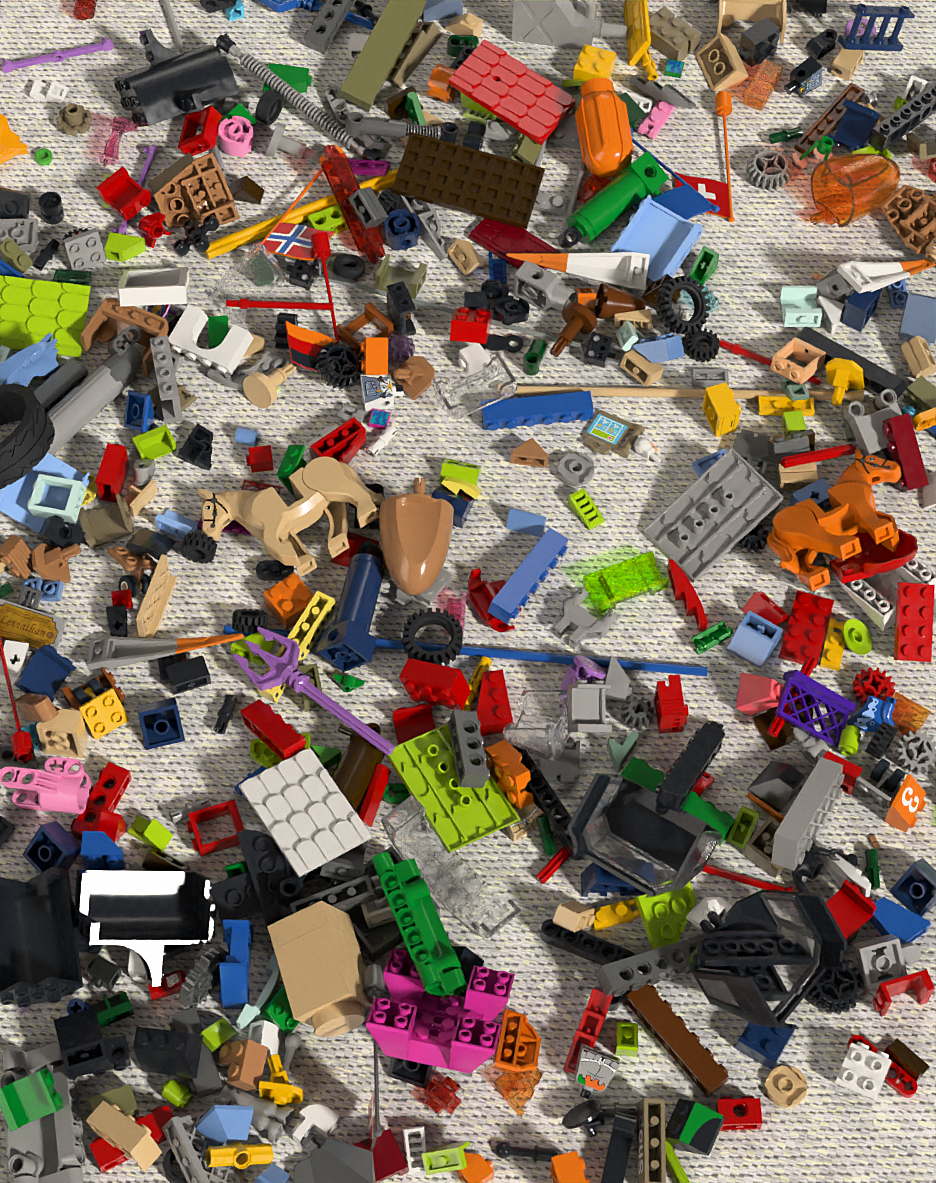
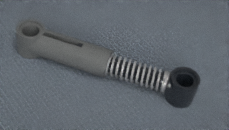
(359, 124)

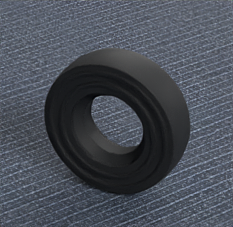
(347, 272)

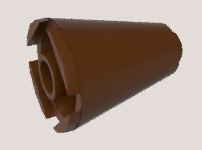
(614, 301)

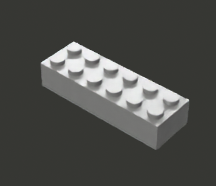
(807, 814)

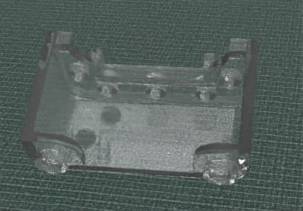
(249, 278)
(477, 390)
(542, 723)

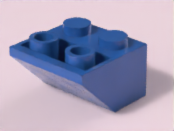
(101, 852)

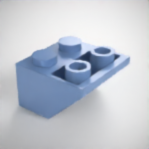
(661, 347)
(755, 639)

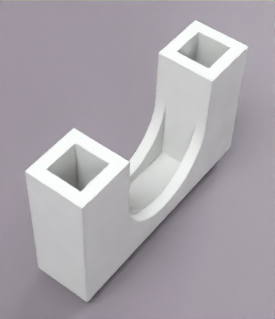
(223, 357)

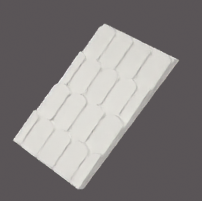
(305, 812)

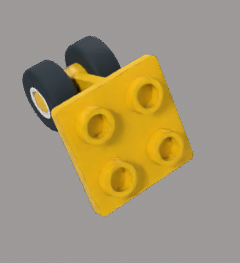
(100, 708)

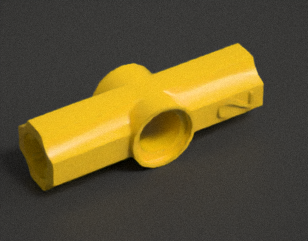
(228, 1155)

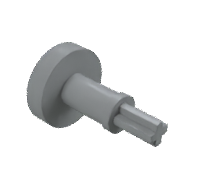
(290, 145)

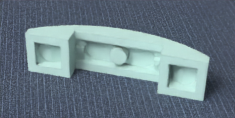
(249, 1013)

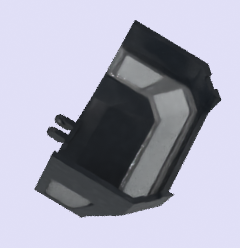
(629, 839)
(802, 920)

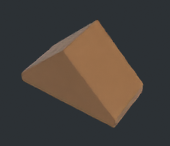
(530, 454)

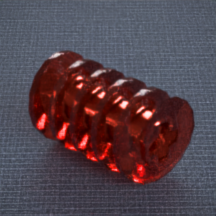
(84, 9)

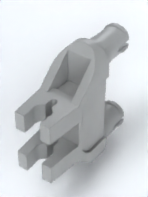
(580, 621)

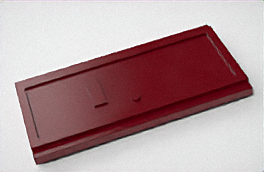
(506, 239)

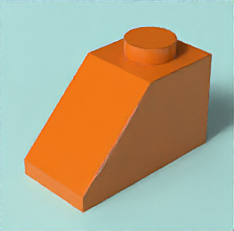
(478, 1169)

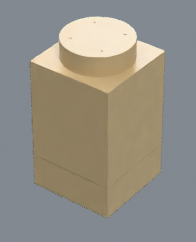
(321, 968)

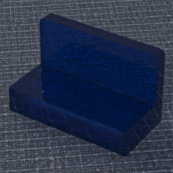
(497, 269)

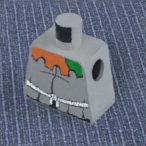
(594, 1070)

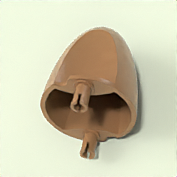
(415, 537)

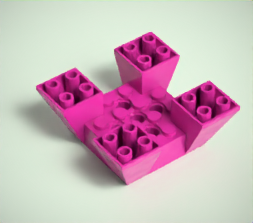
(435, 1028)

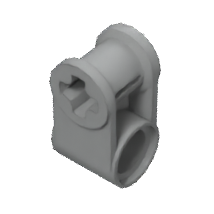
(143, 471)

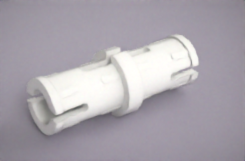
(381, 441)

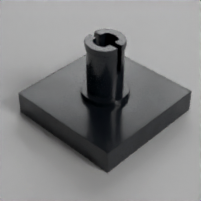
(14, 204)

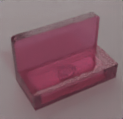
(458, 609)

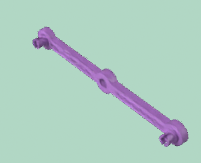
(8, 66)
(151, 155)

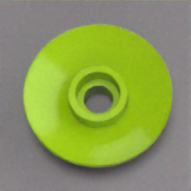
(857, 636)

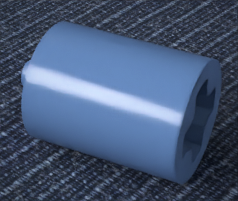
(247, 436)

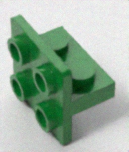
(280, 1012)

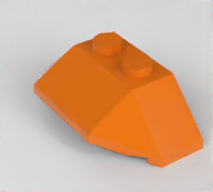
(517, 1044)

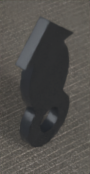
(500, 343)

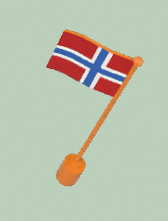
(294, 239)

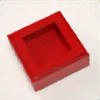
(122, 597)

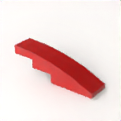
(685, 591)
(589, 1026)

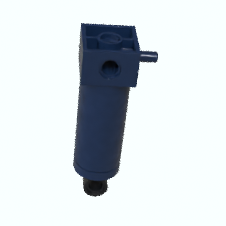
(348, 640)

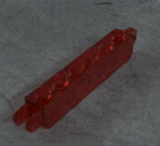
(343, 185)

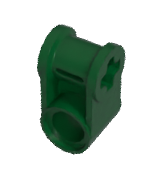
(457, 42)

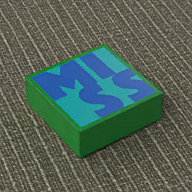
(674, 68)

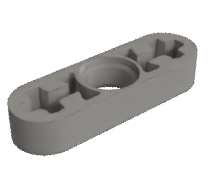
(332, 103)

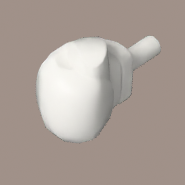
(644, 447)

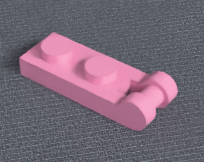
(656, 119)

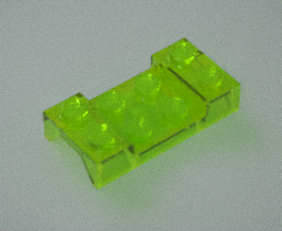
(624, 582)

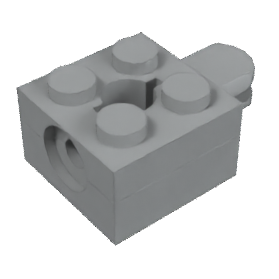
(834, 285)
(884, 959)

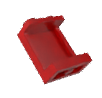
(124, 194)

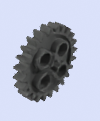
(202, 977)

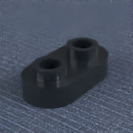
(275, 570)

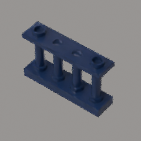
(876, 42)

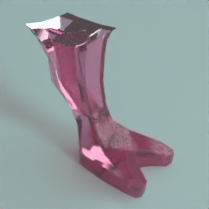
(120, 126)

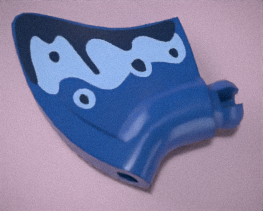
(873, 714)

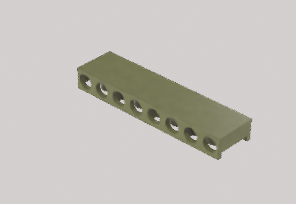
(381, 51)

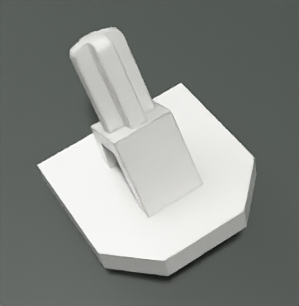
(707, 905)

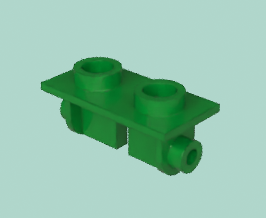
(711, 637)

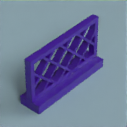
(817, 693)

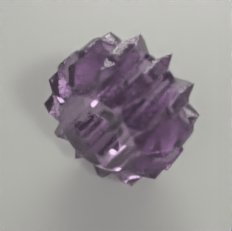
(400, 348)

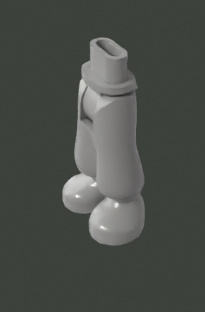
(262, 1111)

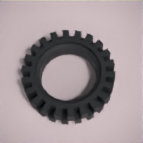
(700, 308)
(437, 618)

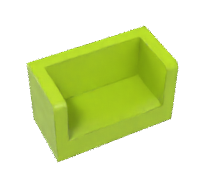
(154, 443)

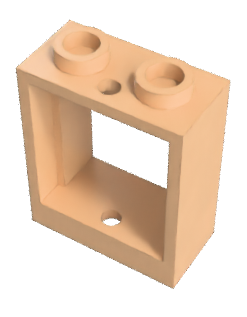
(797, 349)

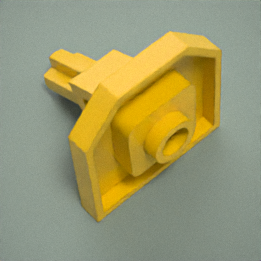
(843, 376)
(279, 1088)

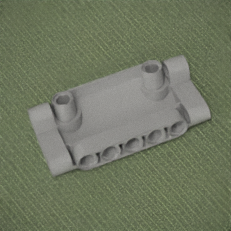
(54, 1144)

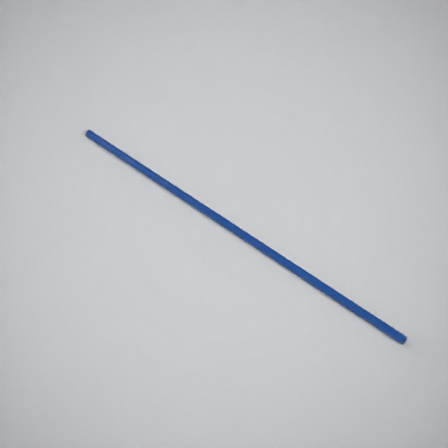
(523, 655)

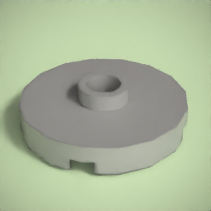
(576, 461)

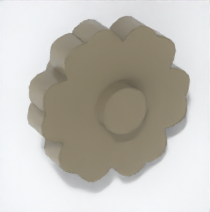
(74, 119)

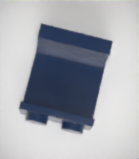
(855, 126)
(44, 672)

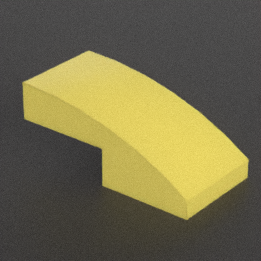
(456, 484)

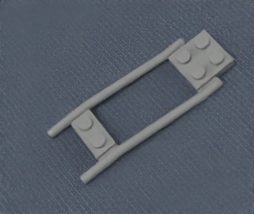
(567, 136)

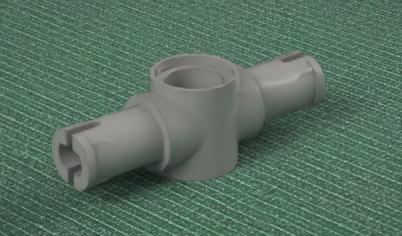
(812, 748)

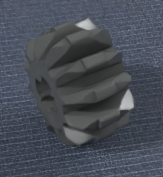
(642, 718)

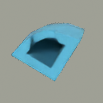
(236, 11)

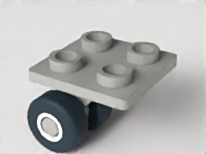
(881, 775)

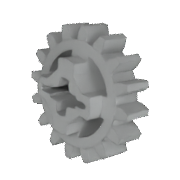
(908, 751)

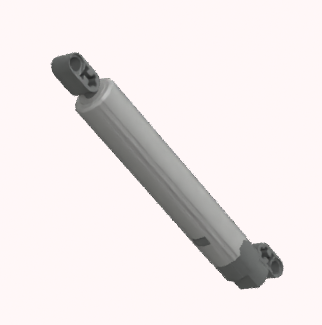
(96, 389)

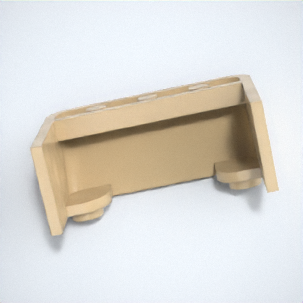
(753, 11)

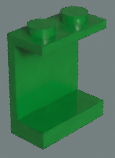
(290, 464)
(29, 1099)

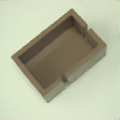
(672, 35)

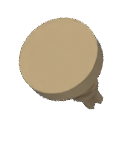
(262, 388)

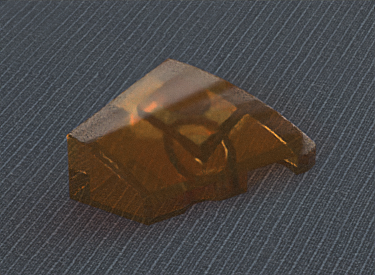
(908, 715)
(517, 1088)

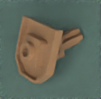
(415, 376)
(53, 562)

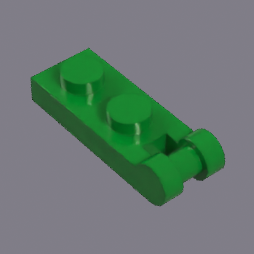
(415, 112)

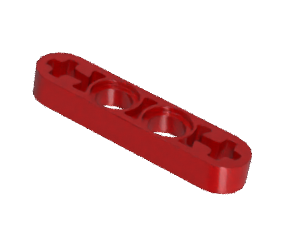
(899, 1072)

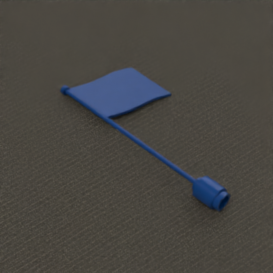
(682, 200)

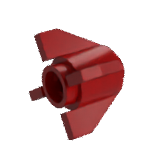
(152, 228)

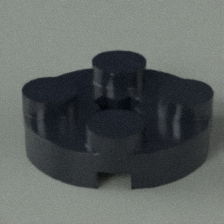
(511, 310)

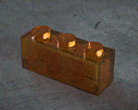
(762, 84)

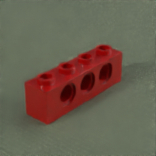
(112, 775)

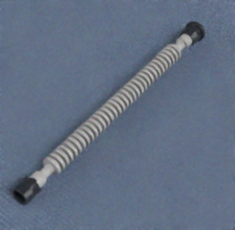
(294, 97)

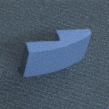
(897, 294)
(51, 590)

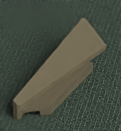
(414, 51)

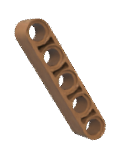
(36, 707)

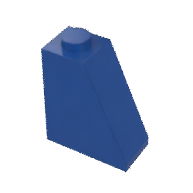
(897, 920)

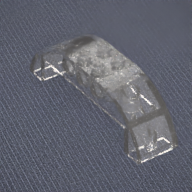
(447, 873)

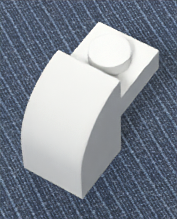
(318, 1118)

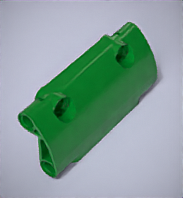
(420, 925)

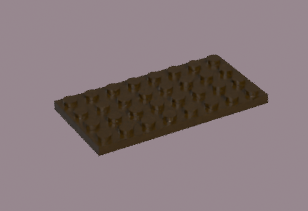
(468, 180)

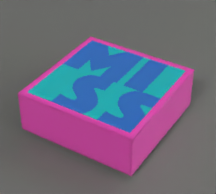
(379, 419)

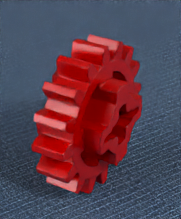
(879, 683)

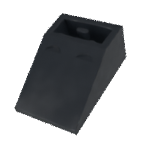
(81, 1043)

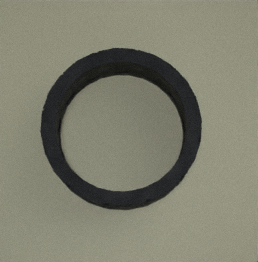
(29, 440)

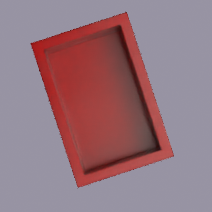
(435, 684)

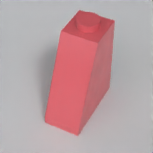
(757, 693)

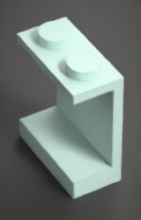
(800, 306)

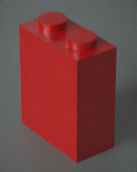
(112, 472)

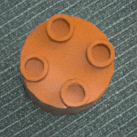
(440, 85)

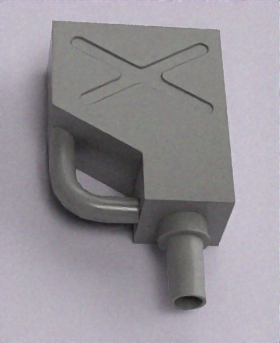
(561, 23)

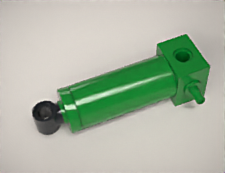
(632, 185)

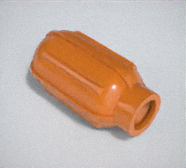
(603, 129)

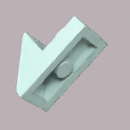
(628, 336)

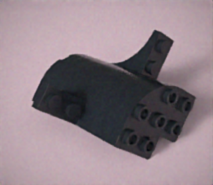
(174, 82)
(144, 911)
(39, 940)

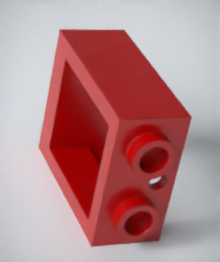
(189, 141)
(212, 813)

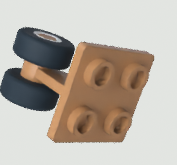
(136, 565)

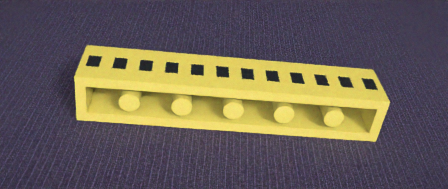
(305, 634)

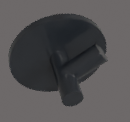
(584, 1115)

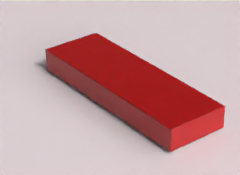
(374, 794)

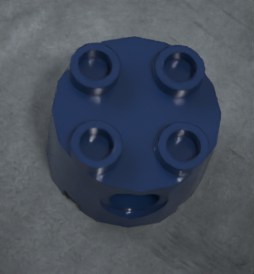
(401, 229)

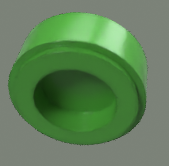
(43, 156)

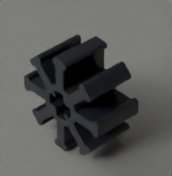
(281, 335)

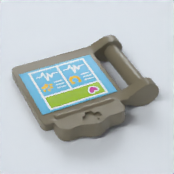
(607, 432)

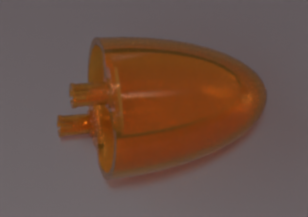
(852, 187)

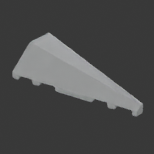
(428, 223)

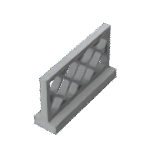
(189, 1158)

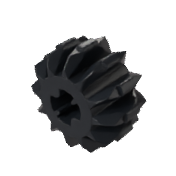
(755, 539)

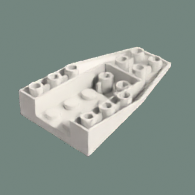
(879, 592)

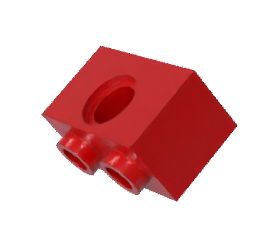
(748, 1104)

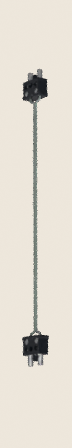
(596, 354)

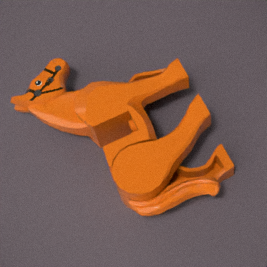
(807, 529)

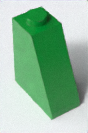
(296, 77)

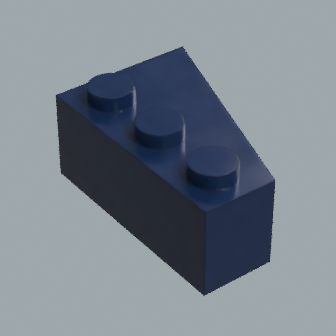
(598, 880)

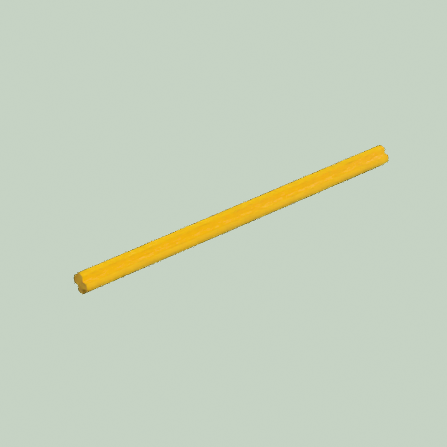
(296, 216)

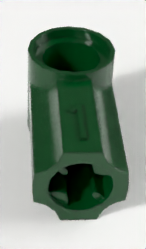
(534, 356)

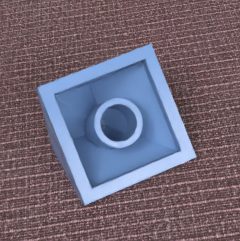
(225, 1123)

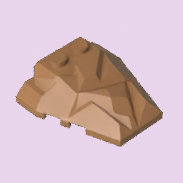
(196, 194)
(912, 217)

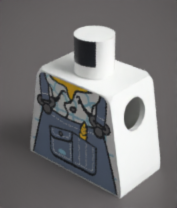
(379, 392)

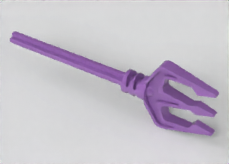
(285, 671)

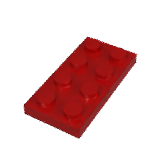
(914, 622)
(806, 627)

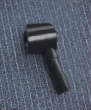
(851, 858)

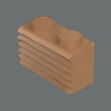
(17, 557)

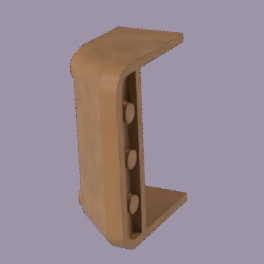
(112, 320)

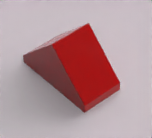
(112, 824)

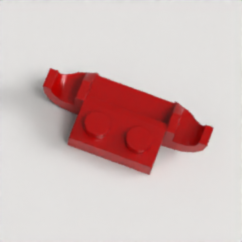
(481, 595)

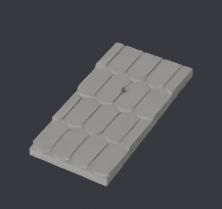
(713, 515)

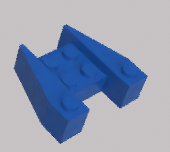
(235, 972)

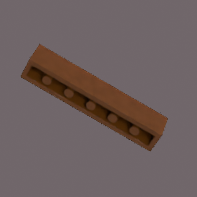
(677, 1039)

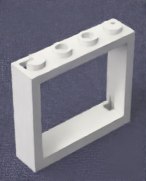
(153, 286)

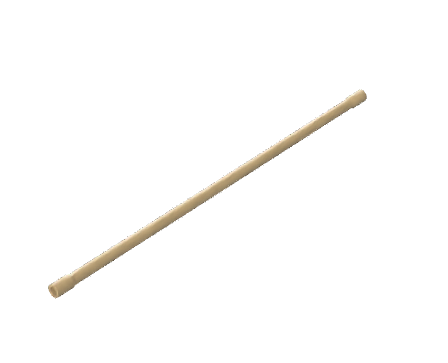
(849, 396)

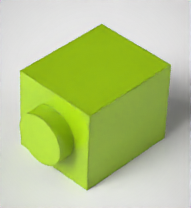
(793, 421)

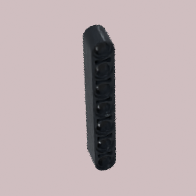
(874, 376)
(551, 808)

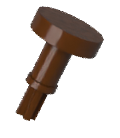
(578, 320)

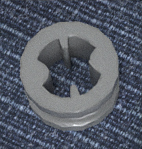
(870, 98)

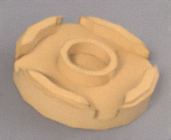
(789, 1091)

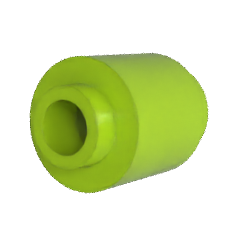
(849, 740)
(177, 1093)

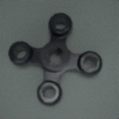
(196, 235)

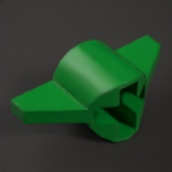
(348, 682)

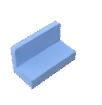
(175, 524)

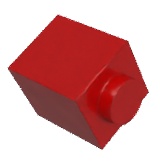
(260, 459)

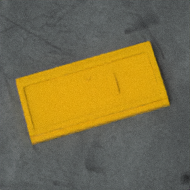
(638, 29)

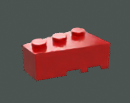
(341, 443)
(493, 704)

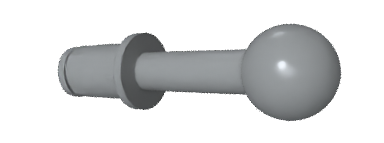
(292, 1042)

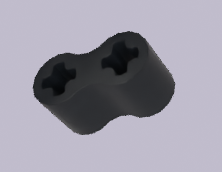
(475, 135)

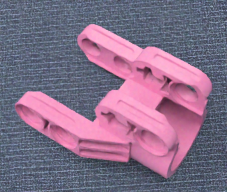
(55, 789)

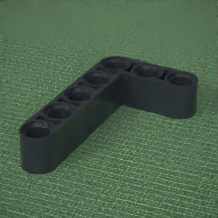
(576, 947)

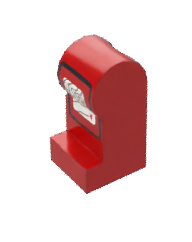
(170, 985)

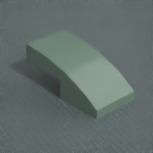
(794, 390)

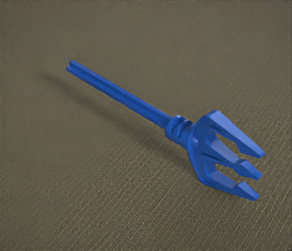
(311, 5)

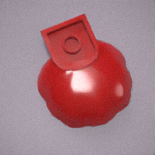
(874, 558)

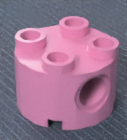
(236, 136)

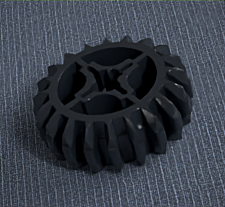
(334, 368)
(851, 982)

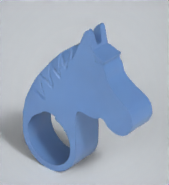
(30, 362)

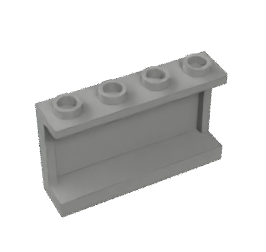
(166, 379)

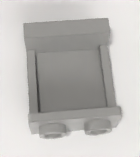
(587, 707)

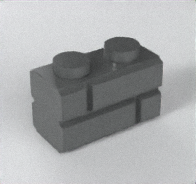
(368, 207)
(787, 445)

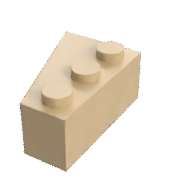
(125, 1134)

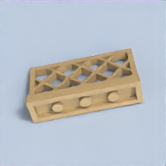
(155, 600)

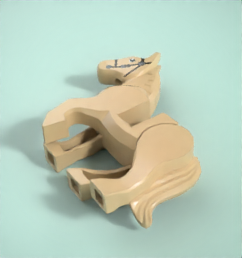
(321, 490)

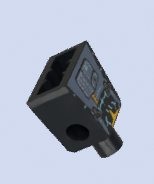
(805, 77)

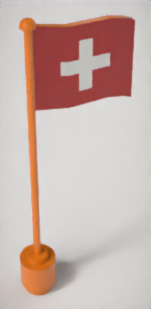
(715, 191)

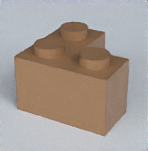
(244, 1063)

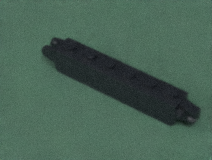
(690, 767)

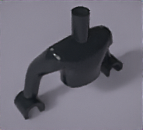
(812, 865)

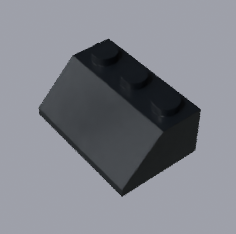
(168, 1051)

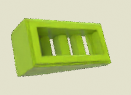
(581, 498)

